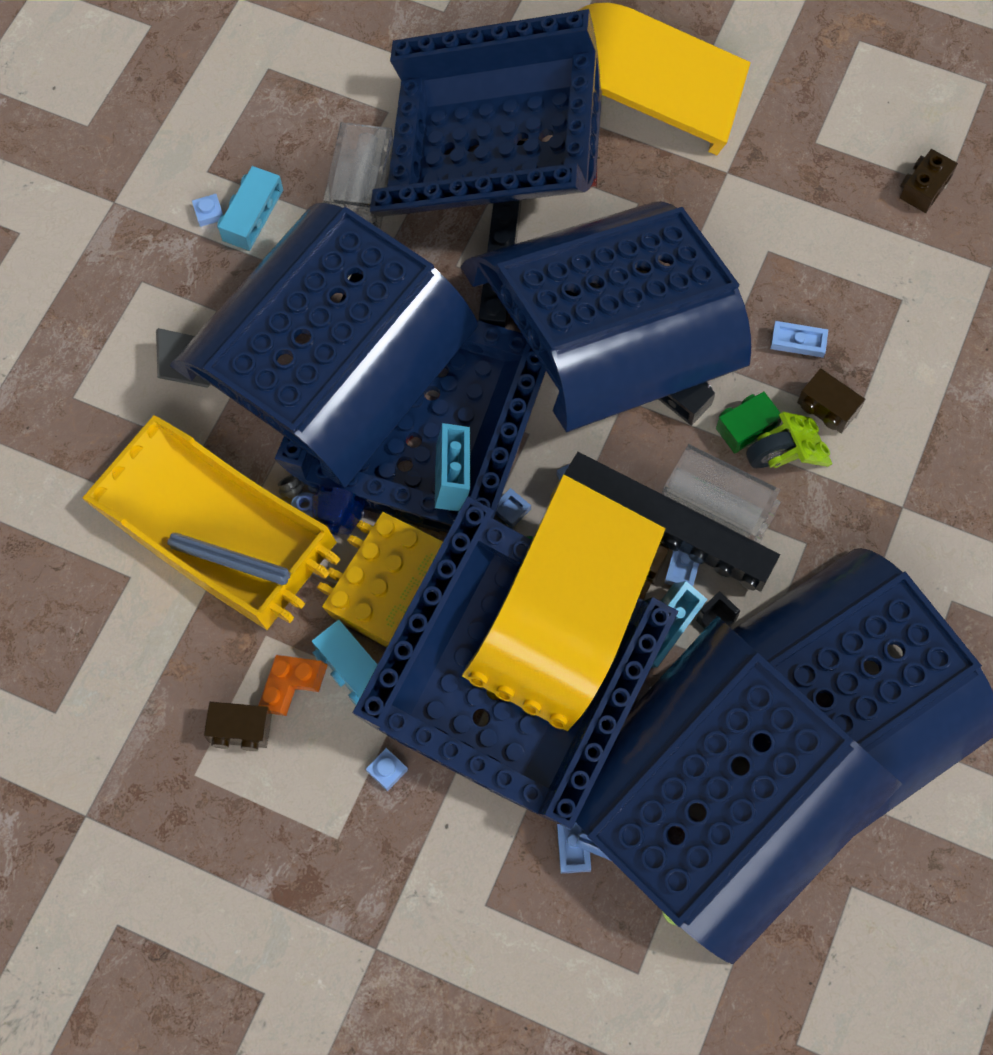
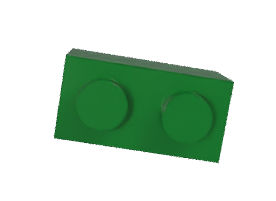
(748, 421)

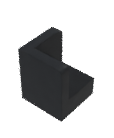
(720, 607)

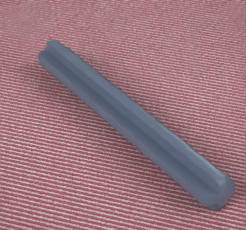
(229, 558)

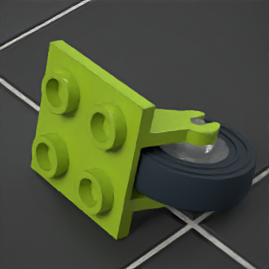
(791, 440)

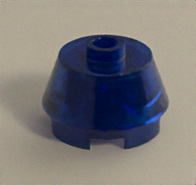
(337, 510)

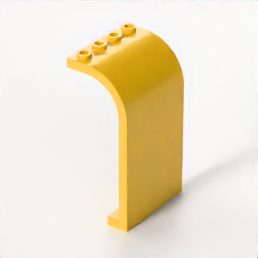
(667, 73)
(567, 605)

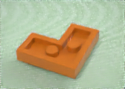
(287, 676)

